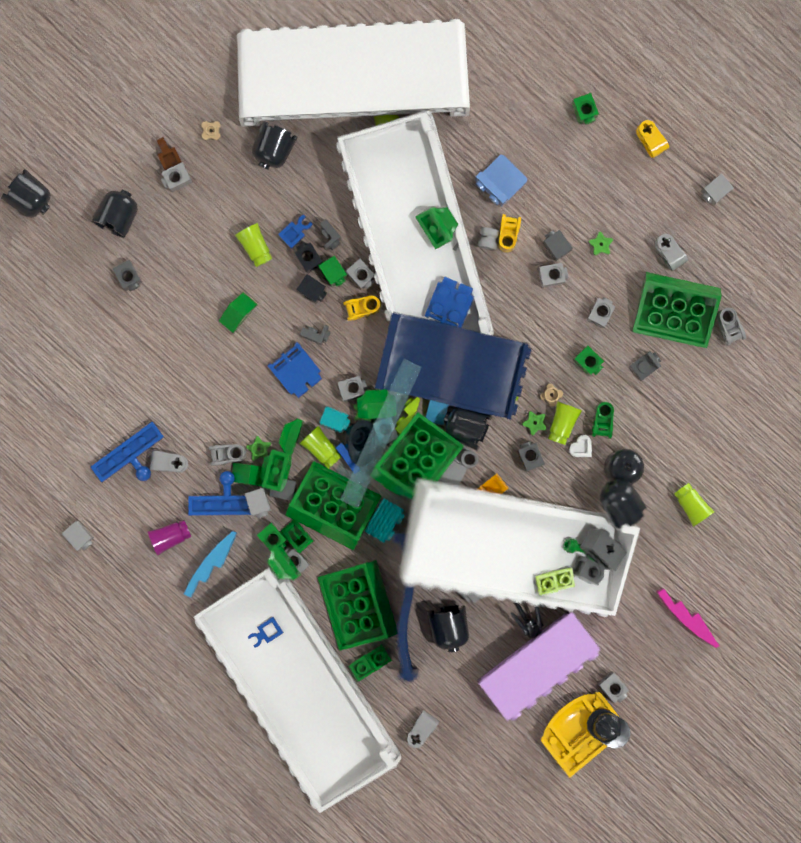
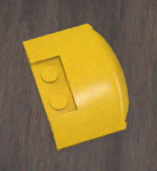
(568, 736)

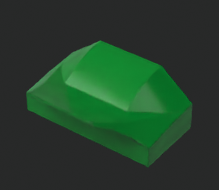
(438, 225)
(371, 403)
(290, 436)
(276, 470)
(282, 564)

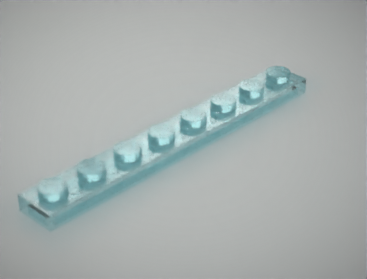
(380, 432)

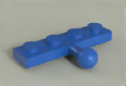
(128, 453)
(219, 504)

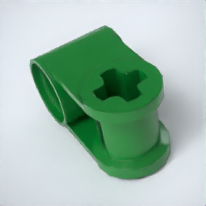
(603, 422)

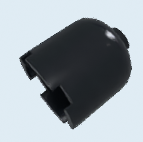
(272, 146)
(28, 195)
(116, 212)
(467, 426)
(617, 460)
(622, 503)
(449, 627)

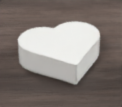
(582, 447)

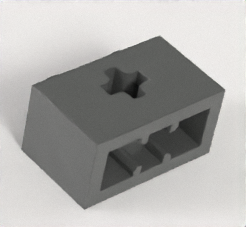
(603, 549)

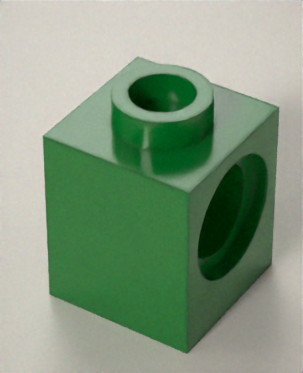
(585, 100)
(333, 272)
(580, 361)
(264, 534)

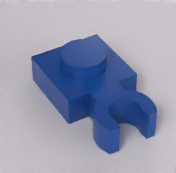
(293, 233)
(344, 451)
(262, 635)

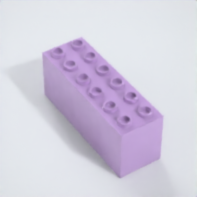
(539, 666)

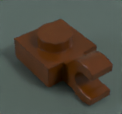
(168, 157)

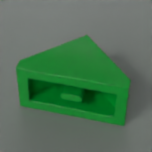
(237, 312)
(247, 474)
(297, 536)

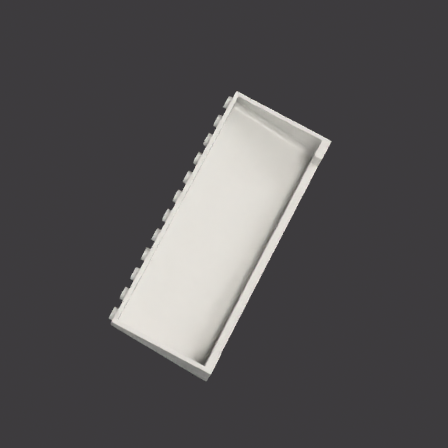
(352, 71)
(394, 177)
(501, 543)
(299, 690)

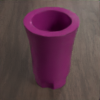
(168, 536)

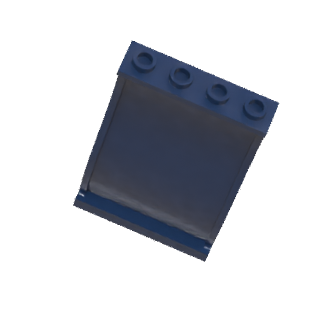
(456, 364)
(407, 672)

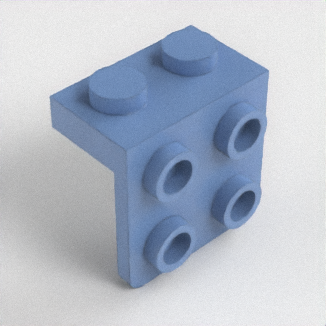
(500, 180)

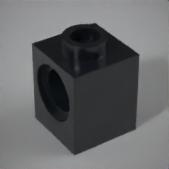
(311, 265)
(312, 289)

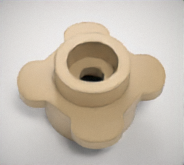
(211, 135)
(556, 395)

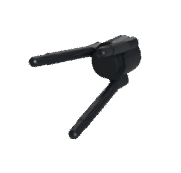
(530, 627)

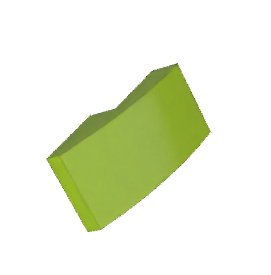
(411, 409)
(555, 580)

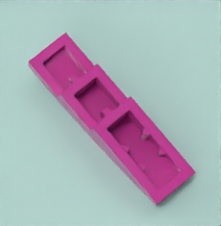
(692, 622)

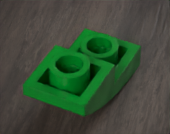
(369, 663)

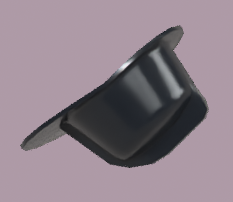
(356, 438)
(608, 728)

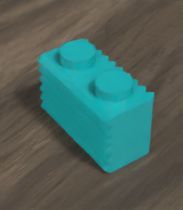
(335, 420)
(384, 521)

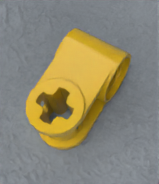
(652, 140)
(509, 229)
(360, 307)

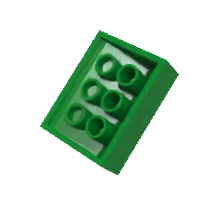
(677, 310)
(417, 454)
(320, 508)
(358, 605)

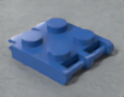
(450, 302)
(296, 371)

